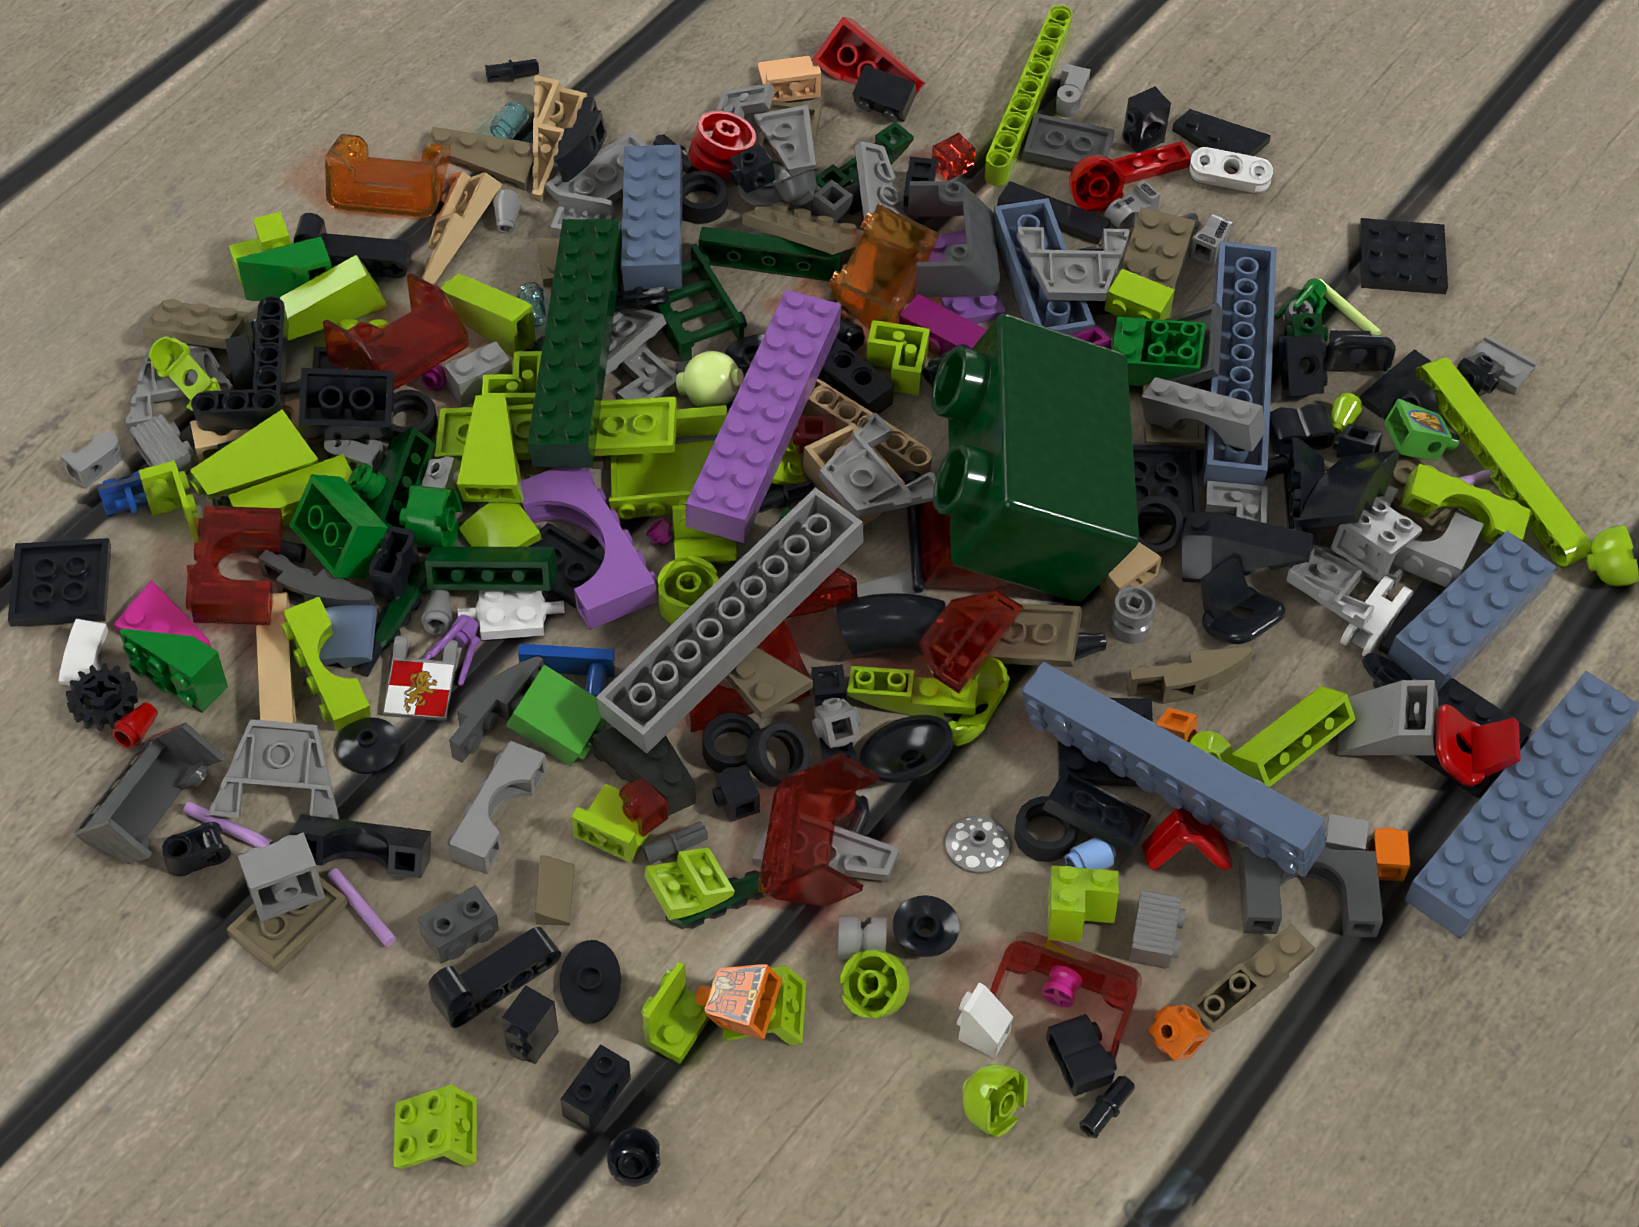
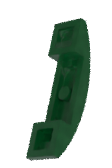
(893, 138)

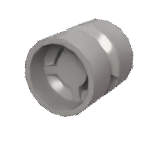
(1132, 614)
(860, 935)

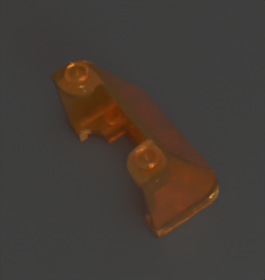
(381, 184)
(883, 266)

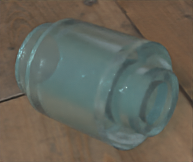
(509, 120)

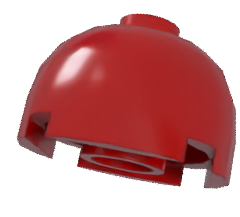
(1096, 182)

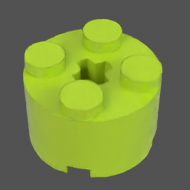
(682, 585)

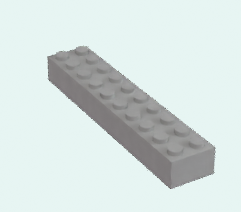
(730, 620)

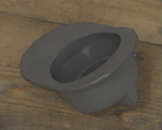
(797, 188)

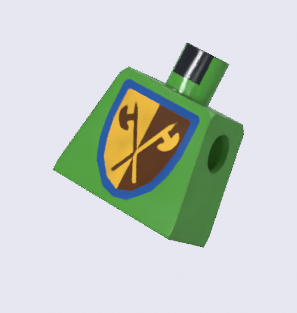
(1419, 431)

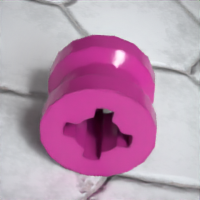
(1062, 986)

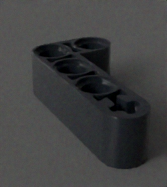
(378, 255)
(493, 978)

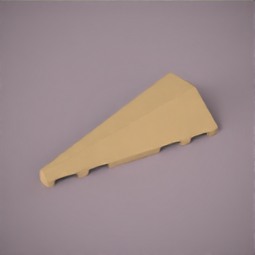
(553, 112)
(461, 211)

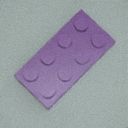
(974, 308)

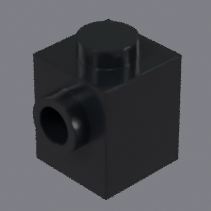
(736, 793)

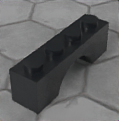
(396, 848)

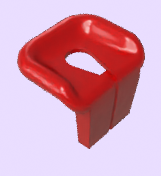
(1492, 745)
(1183, 829)

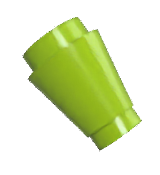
(1344, 411)

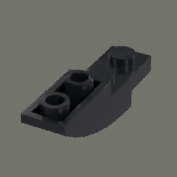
(581, 142)

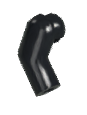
(860, 815)

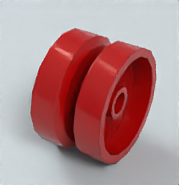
(717, 139)

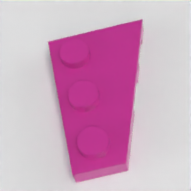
(157, 613)

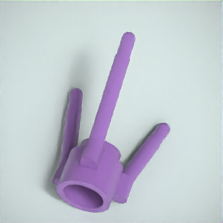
(465, 633)

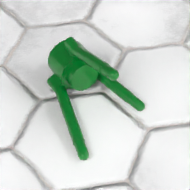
(1312, 292)

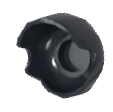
(634, 1157)

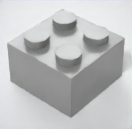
(281, 876)

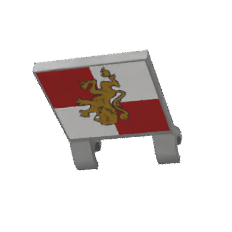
(420, 686)

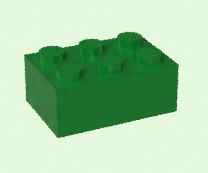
(338, 526)

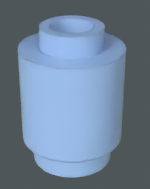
(1091, 855)

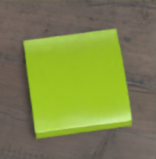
(500, 526)
(689, 883)

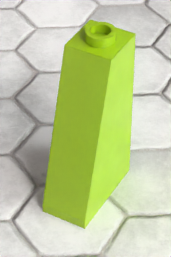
(334, 296)
(492, 313)
(490, 457)
(254, 458)

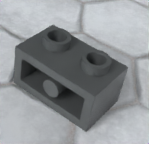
(458, 924)

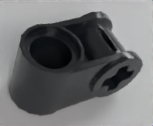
(196, 849)

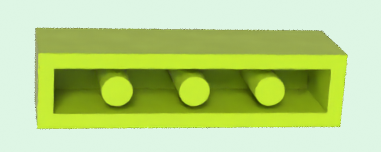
(288, 489)
(1295, 735)

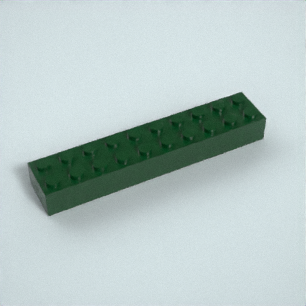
(576, 344)

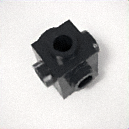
(752, 169)
(1481, 372)

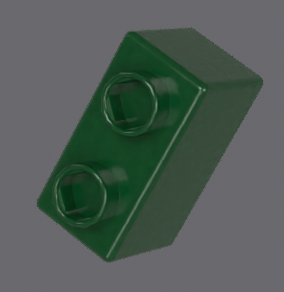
(1037, 458)

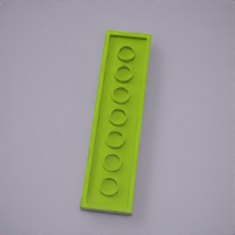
(623, 428)

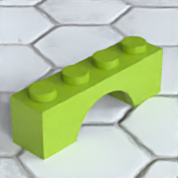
(1430, 489)
(340, 697)

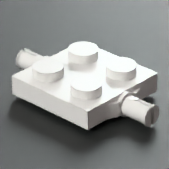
(511, 613)

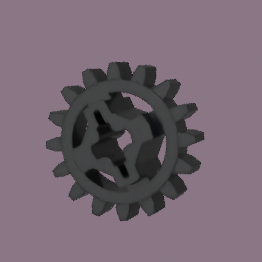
(101, 696)

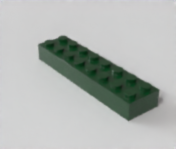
(767, 254)

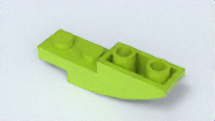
(909, 695)

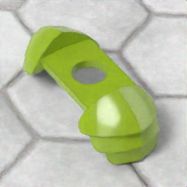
(174, 360)
(991, 688)

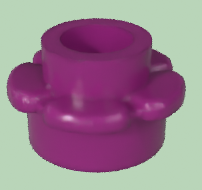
(434, 378)
(660, 532)

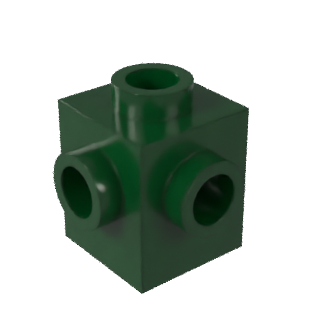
(1306, 324)

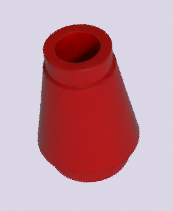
(133, 727)

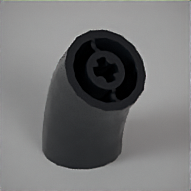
(887, 622)

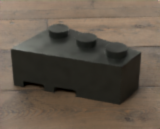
(658, 766)

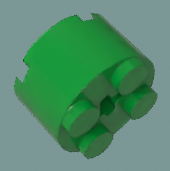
(432, 515)

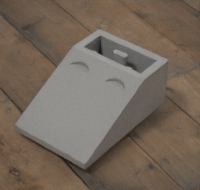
(1392, 720)

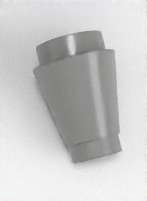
(506, 210)
(437, 613)

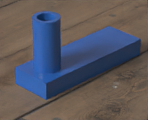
(592, 662)

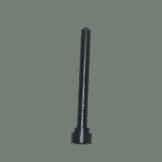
(915, 538)

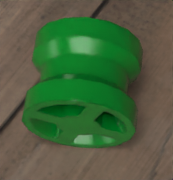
(366, 482)

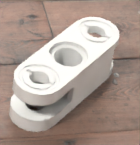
(1247, 167)
(1382, 619)

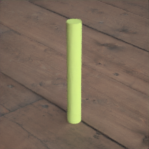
(1352, 313)

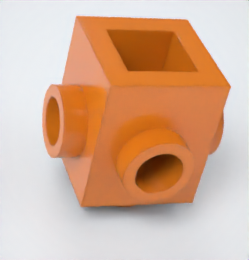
(1178, 1031)

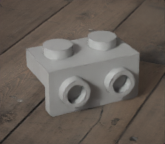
(580, 207)

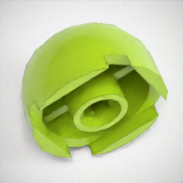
(1613, 557)
(874, 984)
(993, 1098)

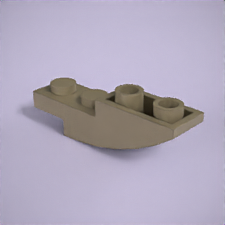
(1201, 674)
(1253, 980)

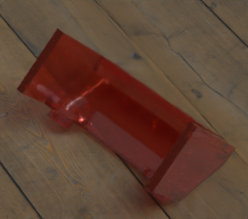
(408, 344)
(803, 830)
(1113, 980)

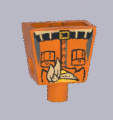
(741, 998)

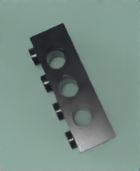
(856, 378)

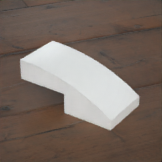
(82, 649)

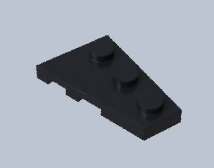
(1219, 134)

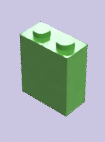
(557, 716)

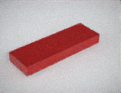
(1154, 162)

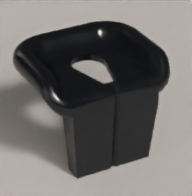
(1358, 351)
(1227, 589)

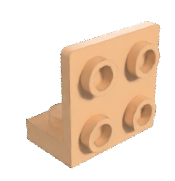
(791, 78)

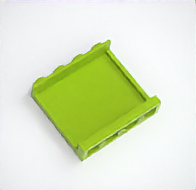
(657, 481)

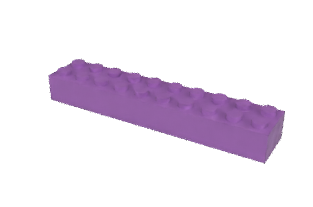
(763, 417)

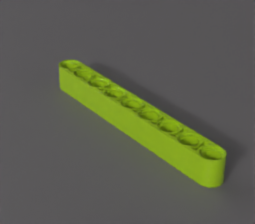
(1028, 96)
(1509, 467)

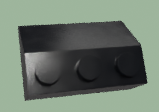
(346, 404)

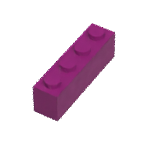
(945, 326)

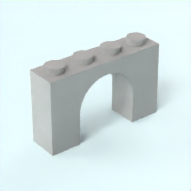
(1442, 558)

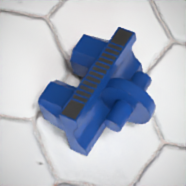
(122, 494)

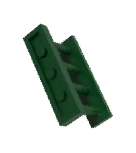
(682, 340)

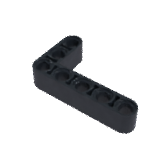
(250, 407)

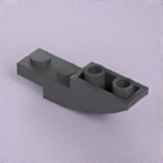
(304, 585)
(493, 699)

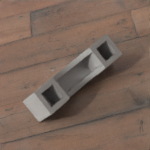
(1235, 420)
(515, 774)

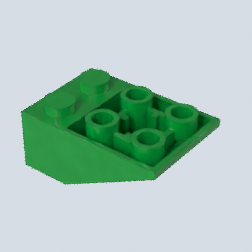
(282, 268)
(1159, 348)
(176, 665)

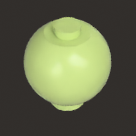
(710, 379)

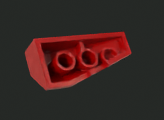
(852, 48)

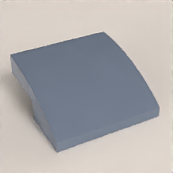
(352, 635)

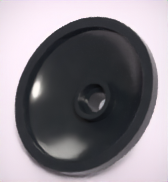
(907, 748)

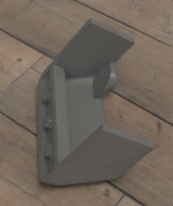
(968, 267)
(145, 791)

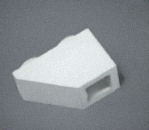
(983, 1021)

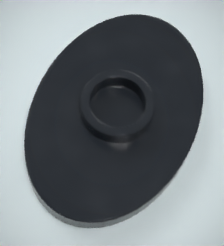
(590, 981)

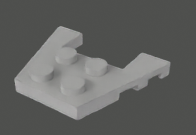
(1074, 273)
(155, 388)
(865, 481)
(1331, 579)
(278, 756)

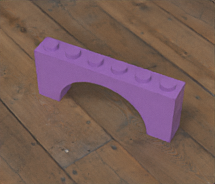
(622, 580)

